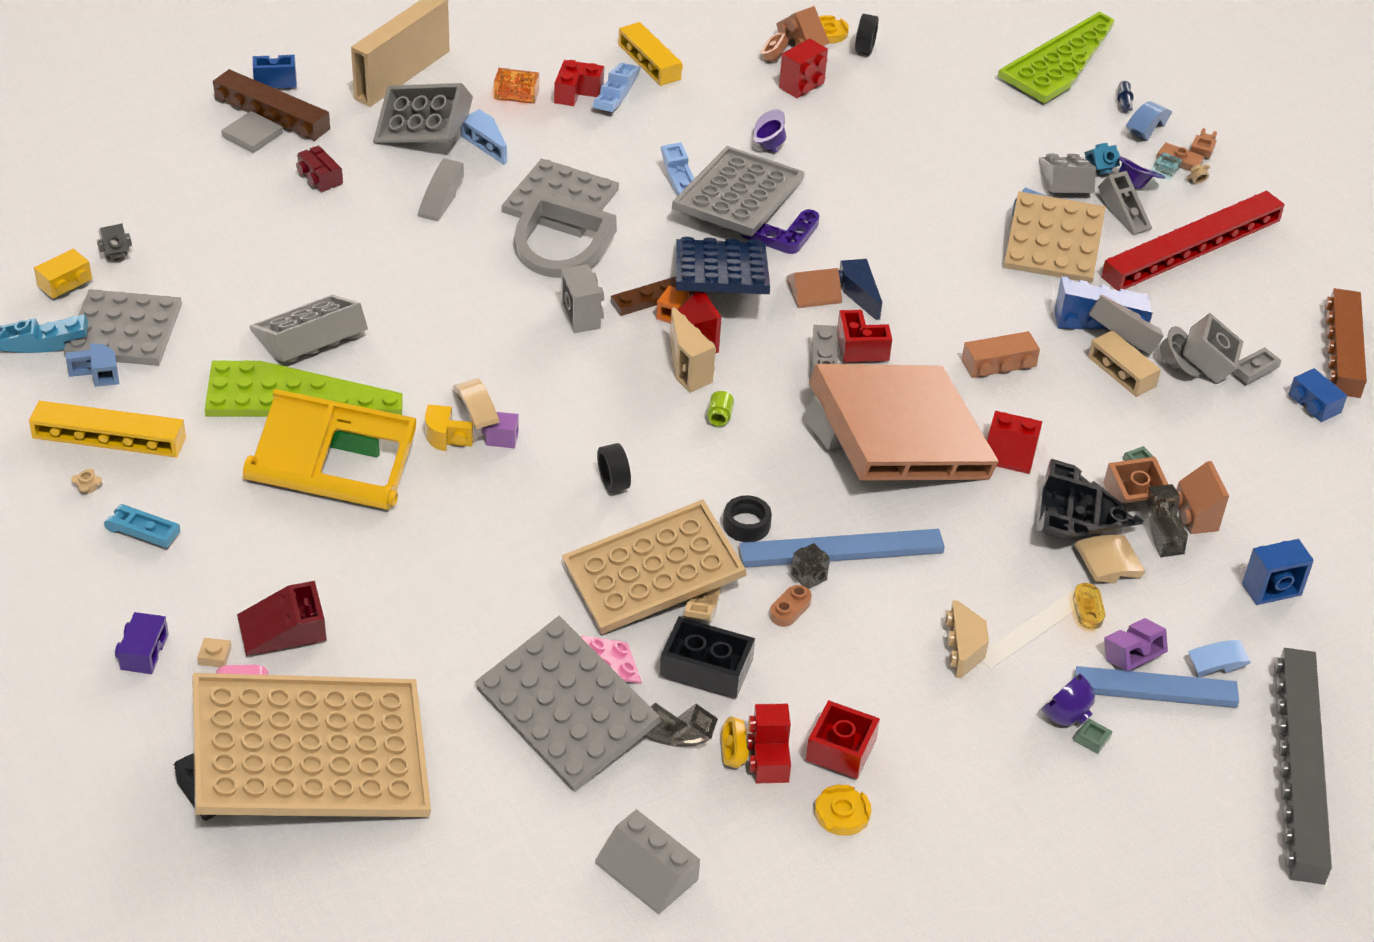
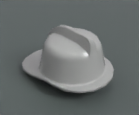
(1172, 351)

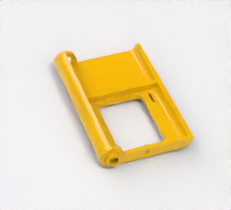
(299, 438)

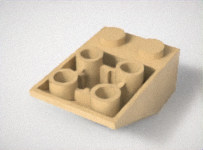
(691, 353)

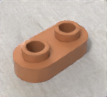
(774, 46)
(794, 601)

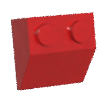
(1014, 440)

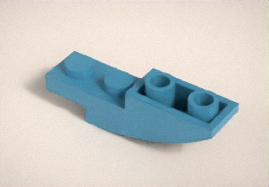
(30, 337)

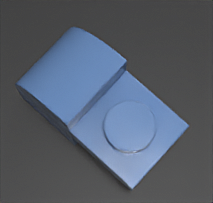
(98, 361)

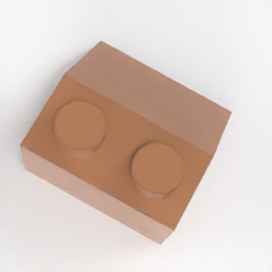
(1132, 478)
(1202, 499)

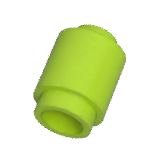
(720, 408)

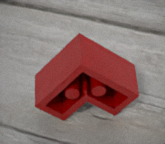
(577, 79)
(862, 341)
(770, 743)

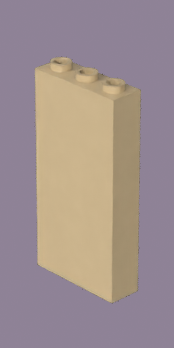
(399, 49)

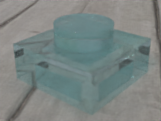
(1167, 164)

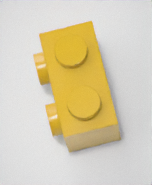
(63, 273)

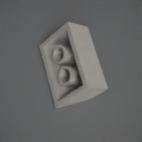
(648, 862)

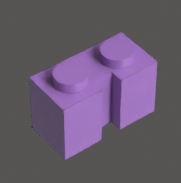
(1136, 646)

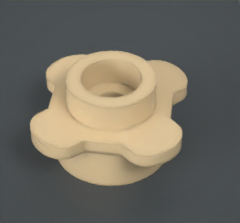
(1199, 173)
(86, 481)

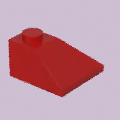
(704, 316)

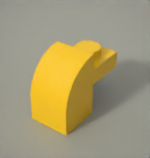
(444, 431)

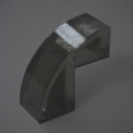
(1165, 526)
(687, 730)

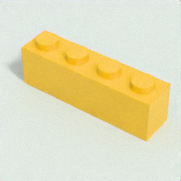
(650, 53)

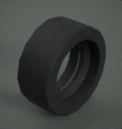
(866, 33)
(614, 467)
(747, 532)

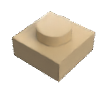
(214, 652)

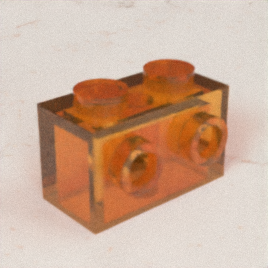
(516, 85)

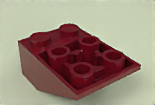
(283, 620)

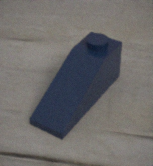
(860, 285)

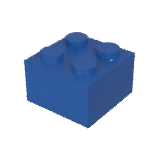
(1277, 571)

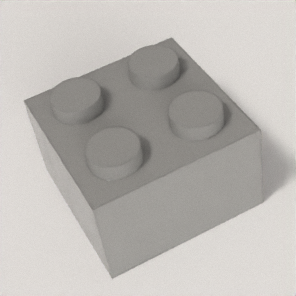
(581, 298)
(1213, 348)

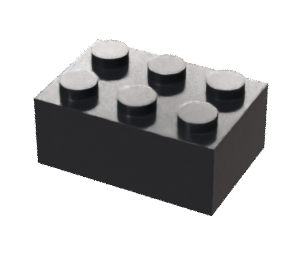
(707, 657)

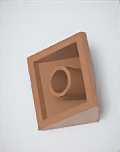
(815, 287)

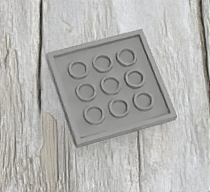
(565, 184)
(129, 324)

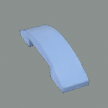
(677, 166)

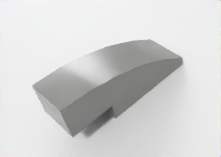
(441, 189)
(1126, 324)

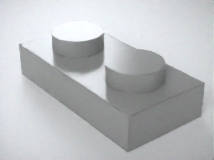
(1257, 365)

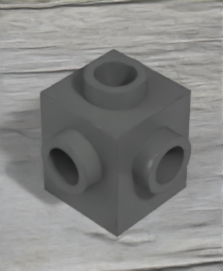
(115, 233)

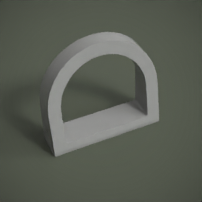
(569, 212)

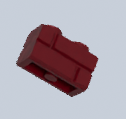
(319, 168)

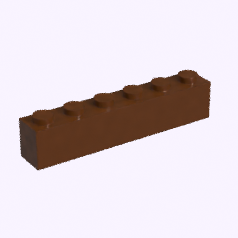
(272, 104)

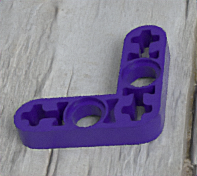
(783, 238)

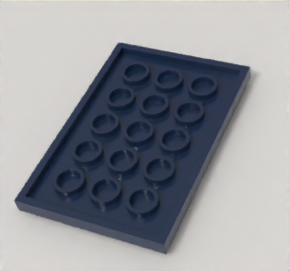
(722, 266)

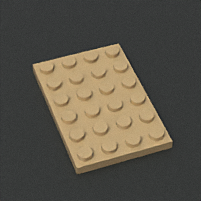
(653, 566)

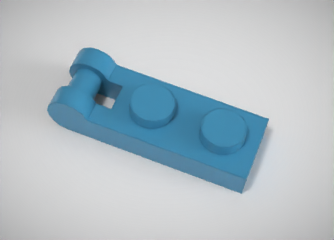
(142, 525)

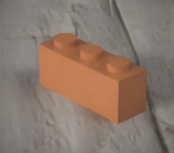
(1000, 354)

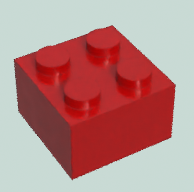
(803, 68)
(842, 739)

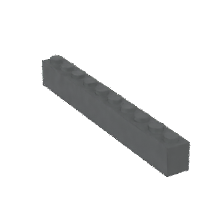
(1302, 767)

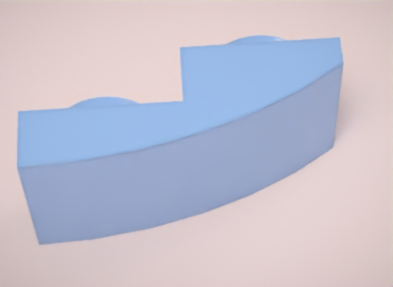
(1219, 655)

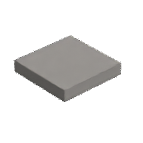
(252, 131)

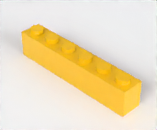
(107, 428)

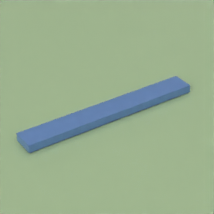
(844, 547)

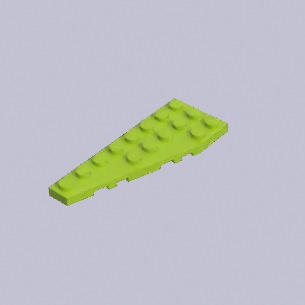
(1059, 61)
(248, 389)

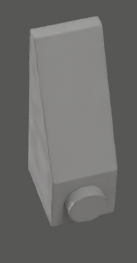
(1124, 202)

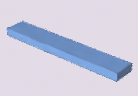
(1161, 686)

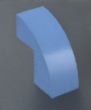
(1146, 119)

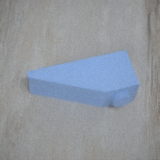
(484, 133)

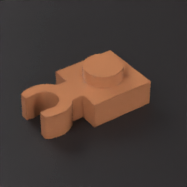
(1204, 143)

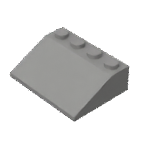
(422, 113)
(310, 327)

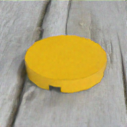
(835, 29)
(842, 810)

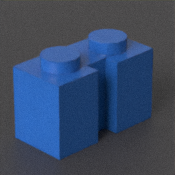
(275, 72)
(1318, 393)

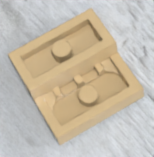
(1109, 558)

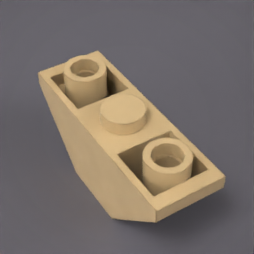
(967, 638)

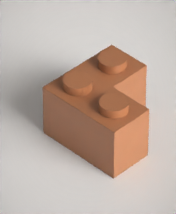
(803, 26)

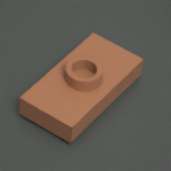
(1189, 158)

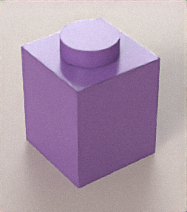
(503, 433)

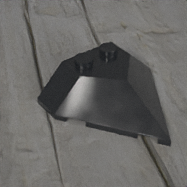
(1076, 507)

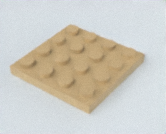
(1054, 236)

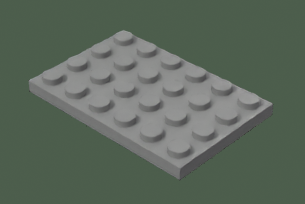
(738, 190)
(567, 702)

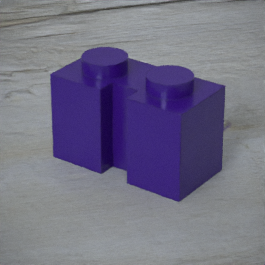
(142, 642)

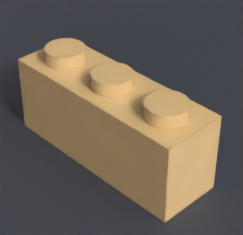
(1124, 363)

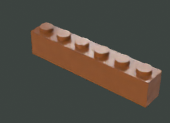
(1346, 341)

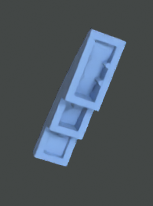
(617, 87)

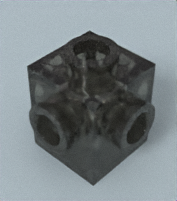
(810, 566)

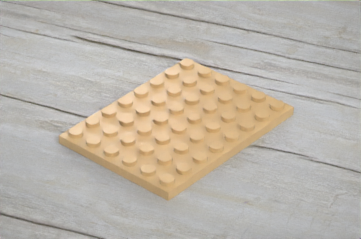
(308, 746)

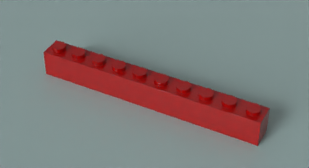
(1192, 240)

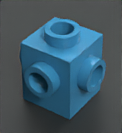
(1103, 157)

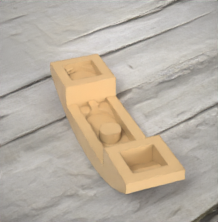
(478, 402)
(703, 606)

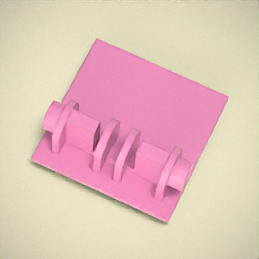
(617, 656)

